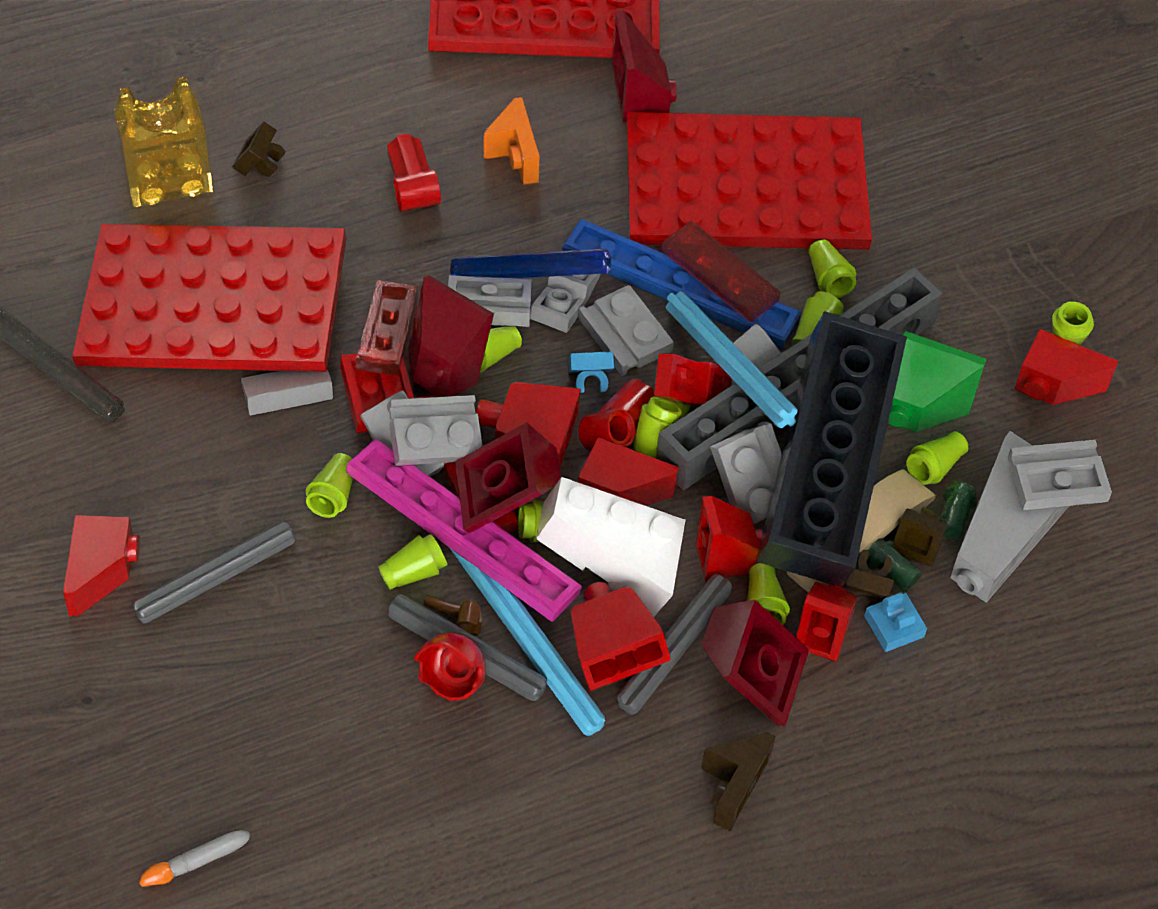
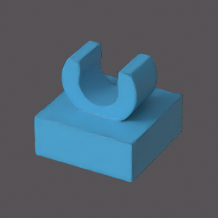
(593, 365)
(895, 622)

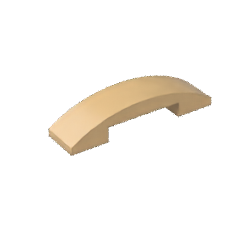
(885, 511)

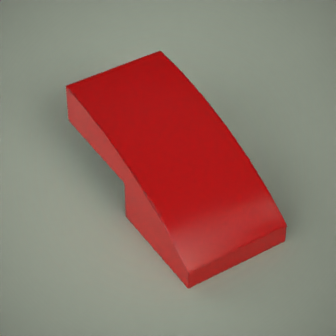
(688, 380)

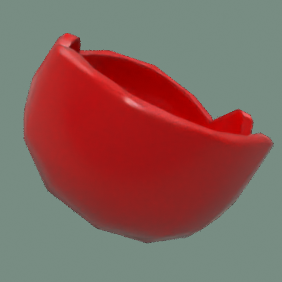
(451, 666)

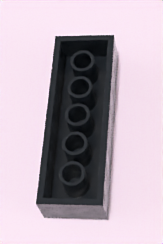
(832, 450)

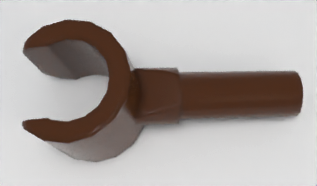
(467, 613)

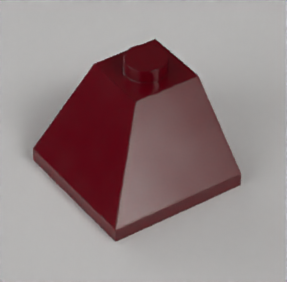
(639, 71)
(447, 340)
(505, 475)
(756, 656)

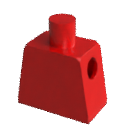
(544, 407)
(616, 635)

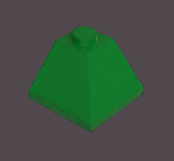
(934, 384)

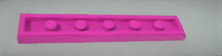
(487, 548)

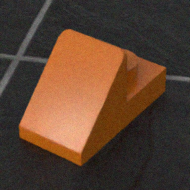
(513, 137)

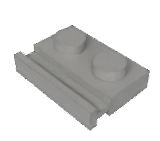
(504, 297)
(626, 328)
(433, 429)
(749, 468)
(1059, 475)

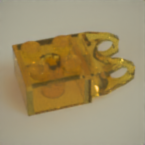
(163, 145)

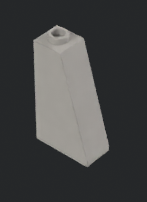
(1000, 530)

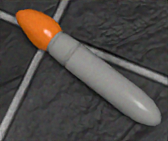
(165, 871)

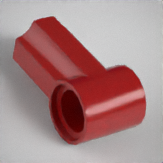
(413, 180)
(618, 417)

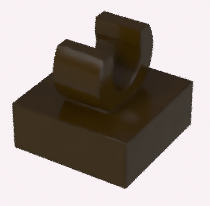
(256, 150)
(920, 535)
(868, 581)

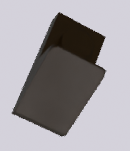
(739, 768)

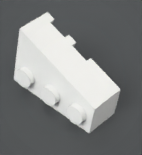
(614, 539)

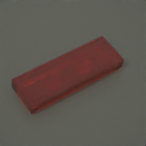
(721, 271)
(386, 328)

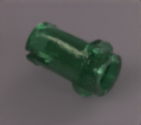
(958, 501)
(902, 571)

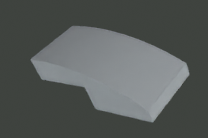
(562, 299)

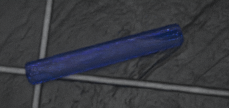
(533, 264)

